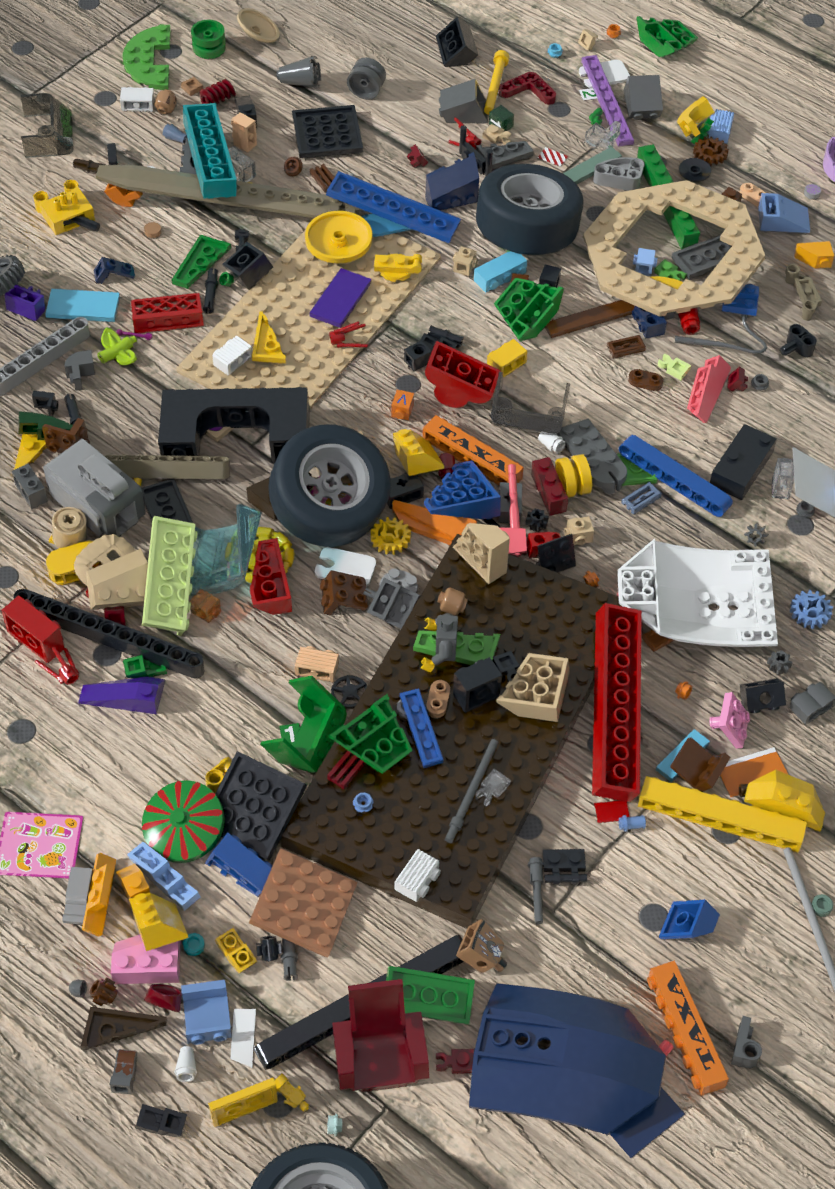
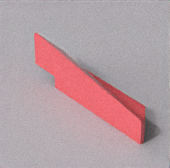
(707, 387)

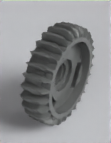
(10, 273)

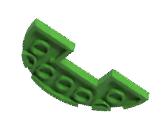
(139, 57)

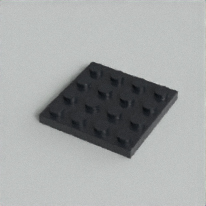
(327, 131)
(257, 803)

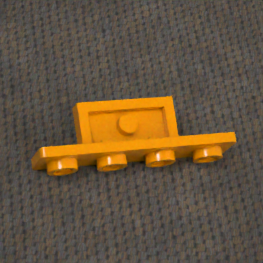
(99, 894)

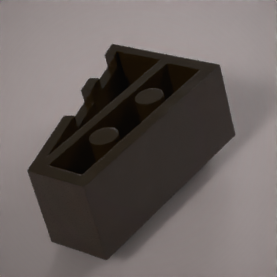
(259, 497)

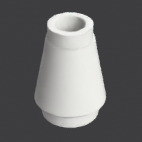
(552, 442)
(186, 1067)

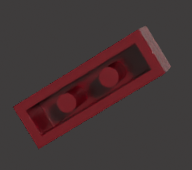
(549, 486)

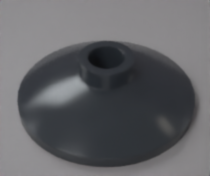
(694, 169)

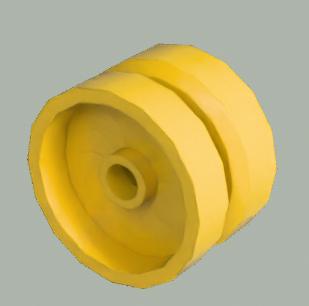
(574, 475)

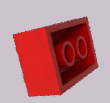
(33, 628)

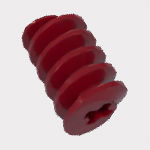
(217, 92)

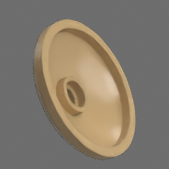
(258, 25)

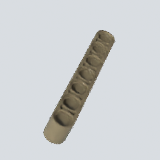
(172, 466)

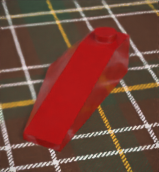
(269, 581)

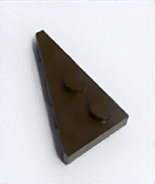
(112, 1025)

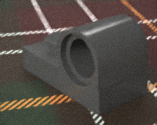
(744, 1044)

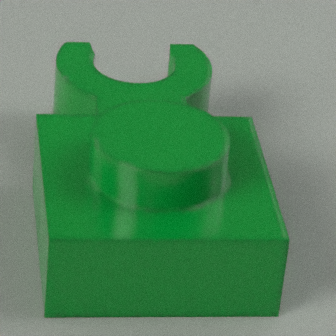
(704, 128)

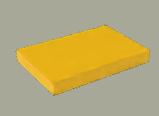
(243, 1102)

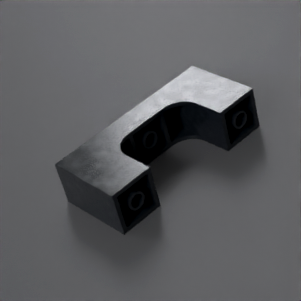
(192, 412)

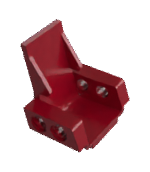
(380, 1041)

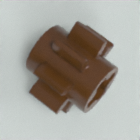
(103, 991)

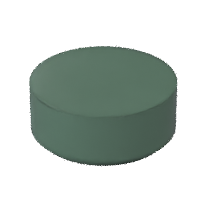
(822, 905)

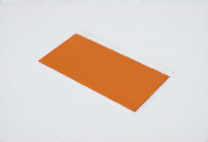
(750, 768)

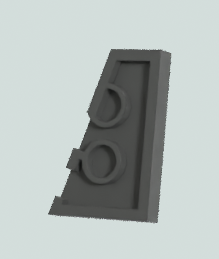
(507, 153)

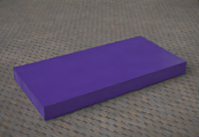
(340, 298)

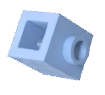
(645, 261)

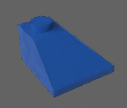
(689, 920)

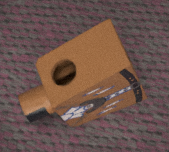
(482, 948)

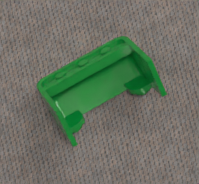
(322, 718)

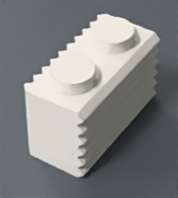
(137, 99)
(232, 355)
(417, 875)

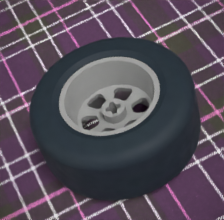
(529, 209)
(352, 456)

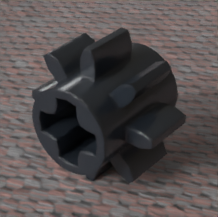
(537, 520)
(269, 948)

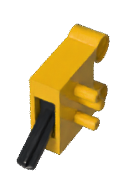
(66, 210)

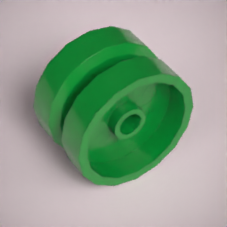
(208, 39)

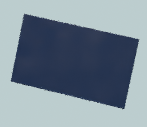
(647, 1124)

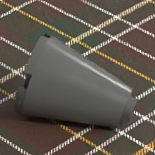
(301, 73)

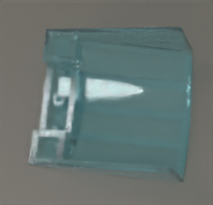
(224, 553)

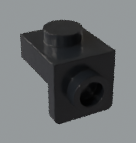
(45, 400)

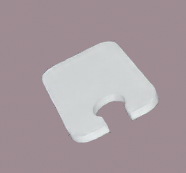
(614, 71)
(347, 563)

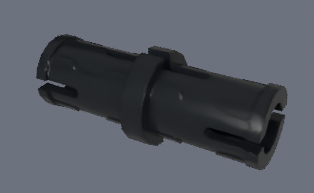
(437, 333)

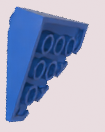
(465, 494)

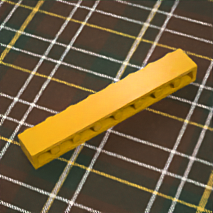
(722, 814)

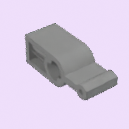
(77, 895)

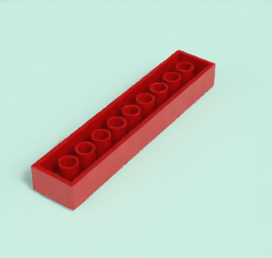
(617, 703)

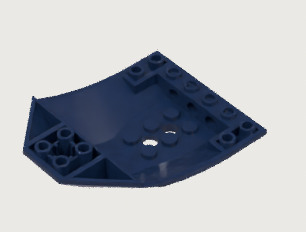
(590, 1077)

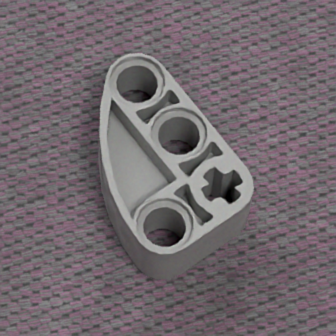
(619, 173)

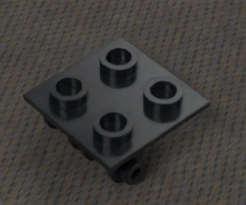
(557, 554)

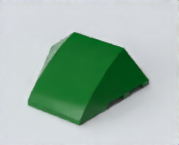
(664, 36)
(528, 307)
(375, 737)

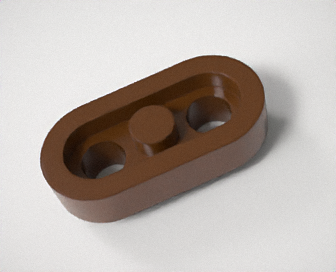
(645, 380)

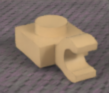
(496, 134)

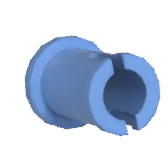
(632, 822)

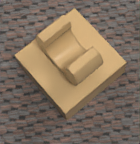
(587, 39)

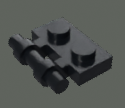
(564, 861)

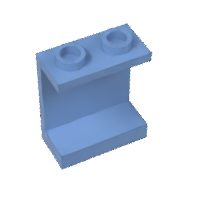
(206, 1012)

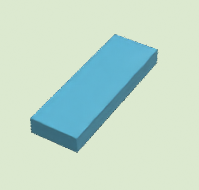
(664, 767)

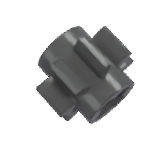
(752, 537)
(779, 662)

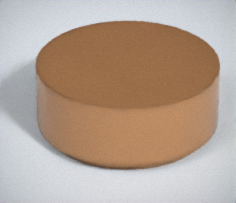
(152, 230)

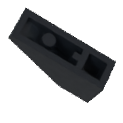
(246, 106)

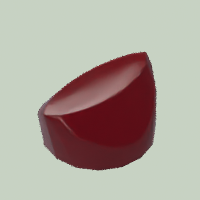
(164, 997)

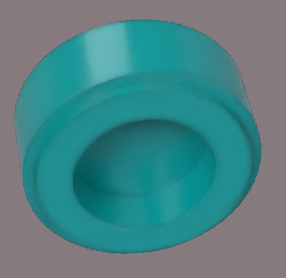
(194, 944)

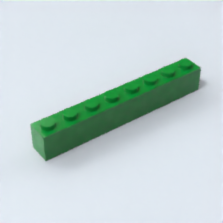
(678, 220)

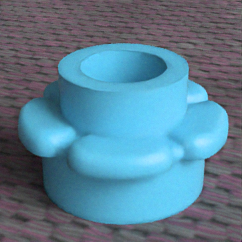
(555, 50)

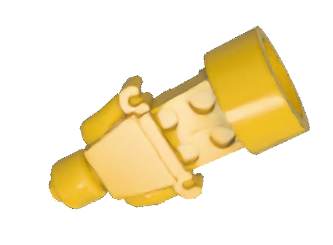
(293, 1096)

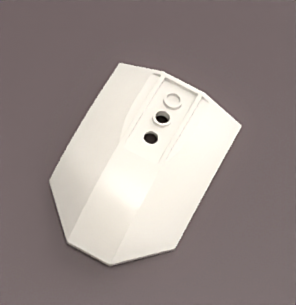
(680, 582)

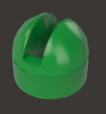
(224, 281)

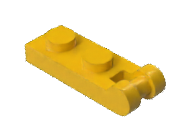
(398, 264)

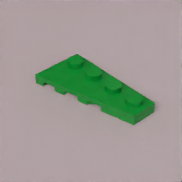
(199, 259)

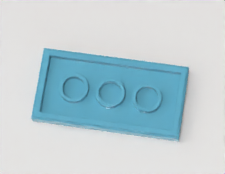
(80, 303)

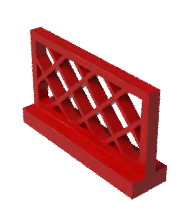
(167, 320)

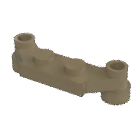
(805, 289)

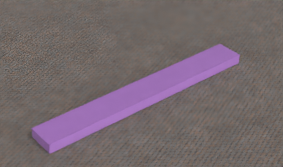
(606, 98)

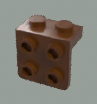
(60, 439)
(343, 590)

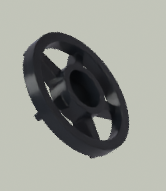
(349, 690)

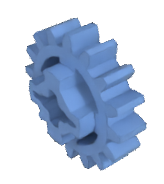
(813, 609)

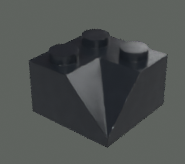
(248, 265)
(477, 684)

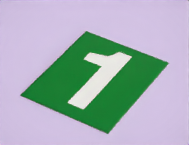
(289, 732)

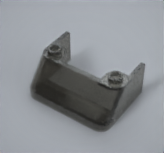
(53, 138)
(505, 416)

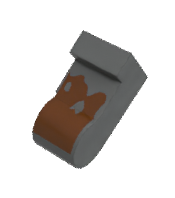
(124, 1072)

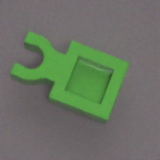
(669, 270)

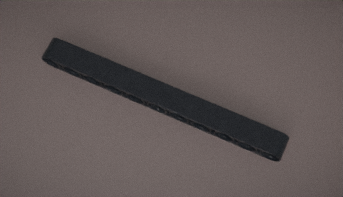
(117, 635)
(319, 1024)

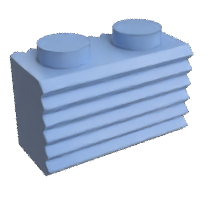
(722, 125)

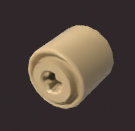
(68, 527)

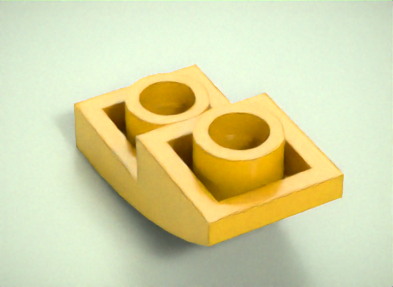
(235, 950)

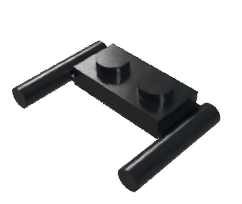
(483, 165)

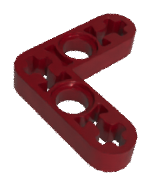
(528, 81)

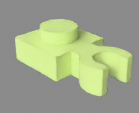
(676, 367)

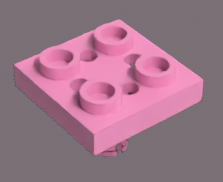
(732, 720)

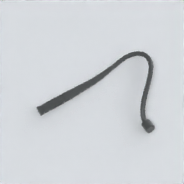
(697, 341)

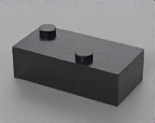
(743, 461)

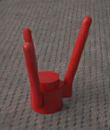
(471, 138)
(338, 336)
(67, 673)

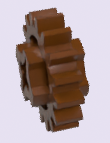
(711, 150)

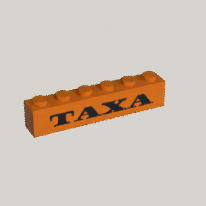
(467, 448)
(688, 1028)

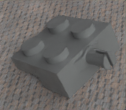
(391, 602)

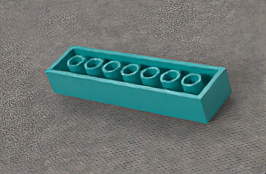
(209, 151)

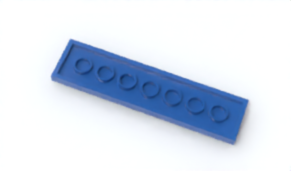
(393, 207)

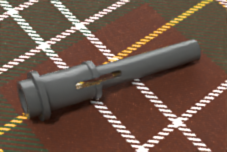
(536, 879)

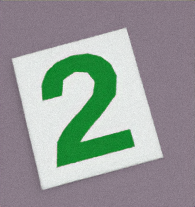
(588, 94)

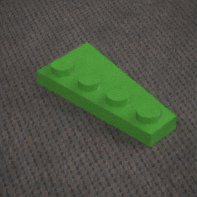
(468, 649)

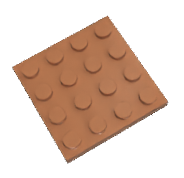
(303, 903)

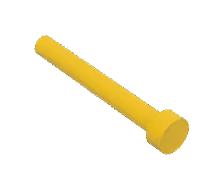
(500, 60)

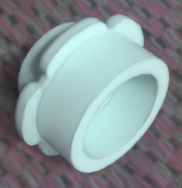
(334, 1124)

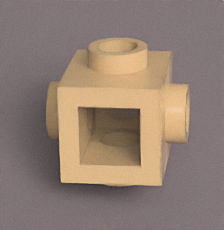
(465, 261)
(581, 530)

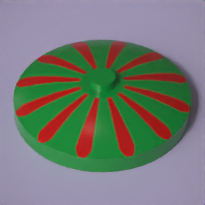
(183, 821)

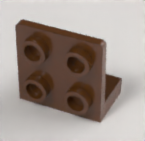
(698, 765)

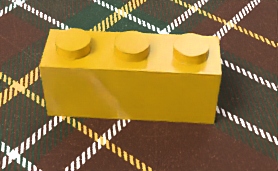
(415, 453)
(157, 920)

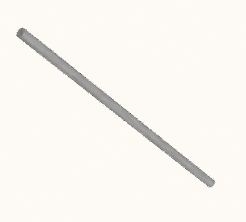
(810, 915)

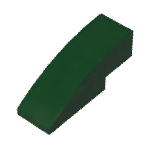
(33, 422)

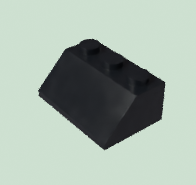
(456, 44)

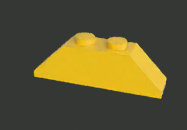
(788, 797)

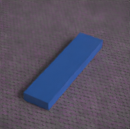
(421, 728)

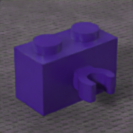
(25, 302)

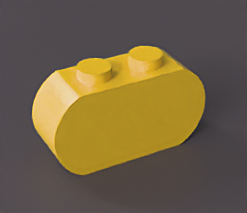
(61, 563)

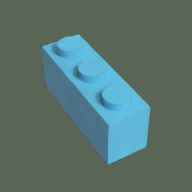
(499, 270)

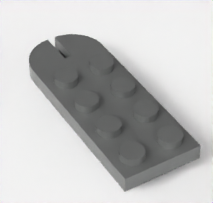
(701, 257)
(604, 463)

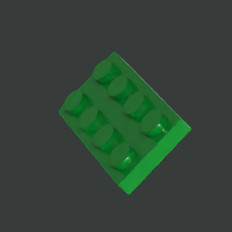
(435, 994)

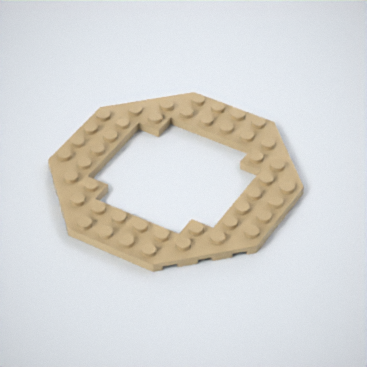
(651, 295)

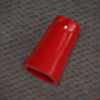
(690, 321)

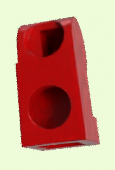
(539, 538)

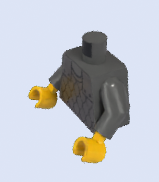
(445, 640)

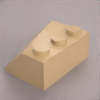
(484, 550)
(118, 582)
(537, 688)

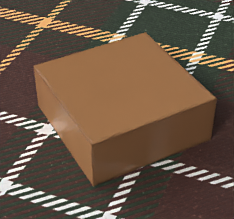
(191, 86)

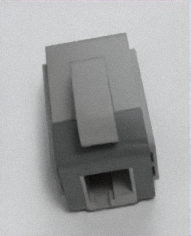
(96, 487)

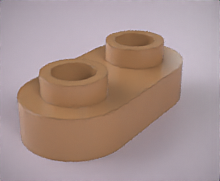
(438, 697)

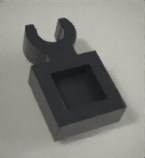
(506, 665)

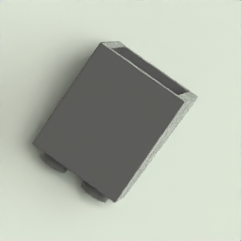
(643, 96)
(463, 102)

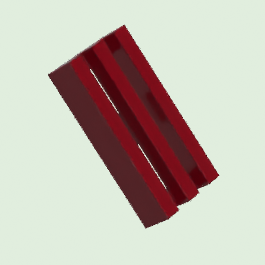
(336, 780)

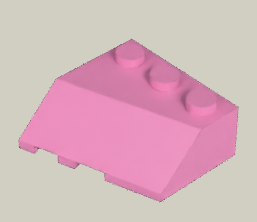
(137, 966)

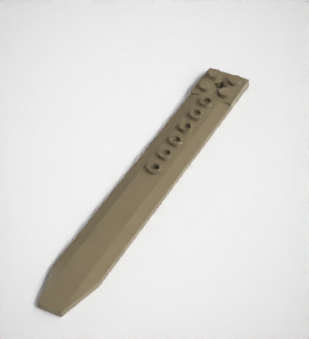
(247, 196)

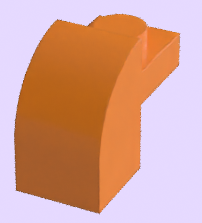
(122, 196)

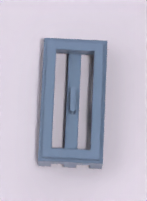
(643, 500)

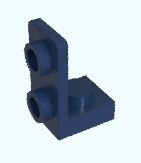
(113, 266)

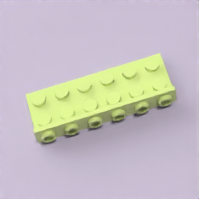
(169, 575)

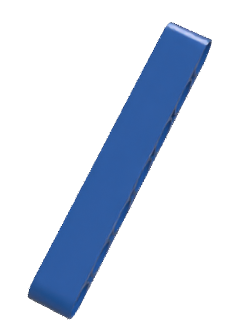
(675, 475)

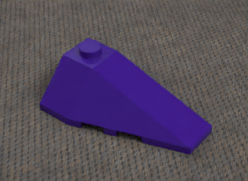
(132, 694)

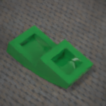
(139, 667)

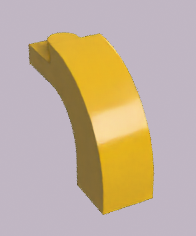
(694, 115)

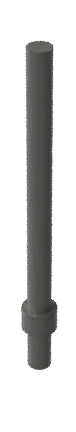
(457, 821)

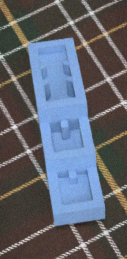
(163, 875)

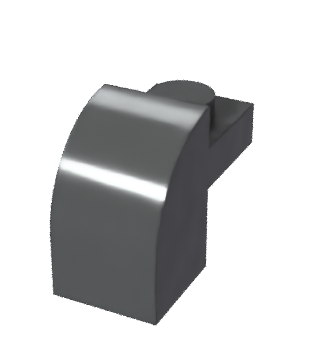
(79, 365)

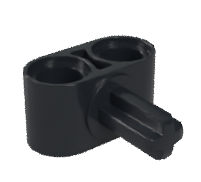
(799, 340)

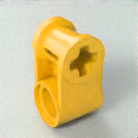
(217, 774)

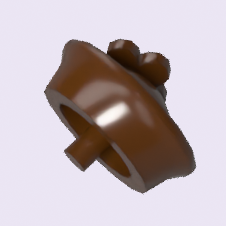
(293, 166)

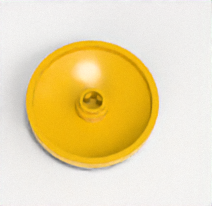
(338, 237)

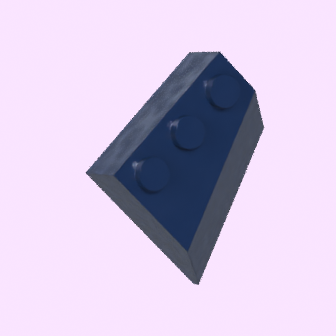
(453, 185)

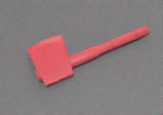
(516, 534)

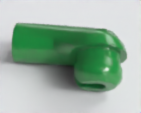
(594, 117)

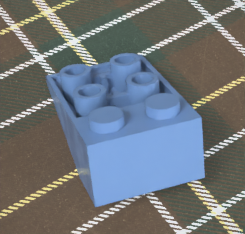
(782, 214)

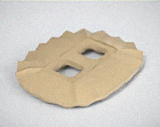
(98, 551)

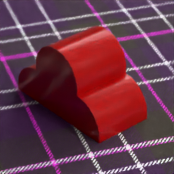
(459, 377)

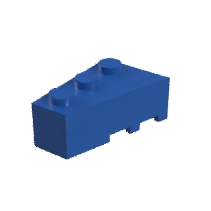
(240, 863)

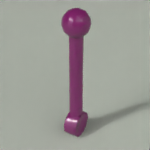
(148, 336)

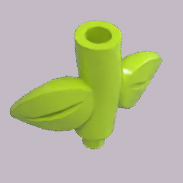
(117, 348)

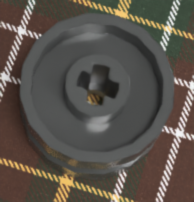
(366, 78)

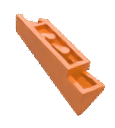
(433, 526)

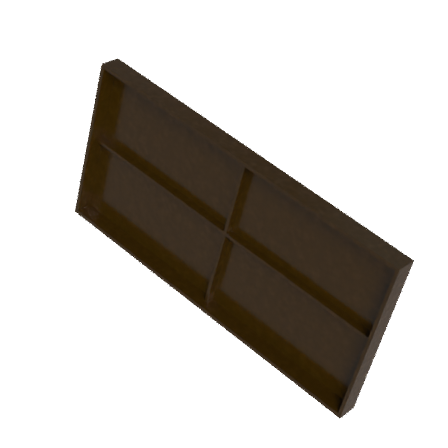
(414, 804)

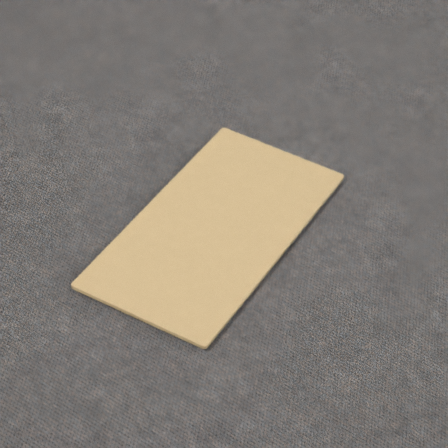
(286, 300)

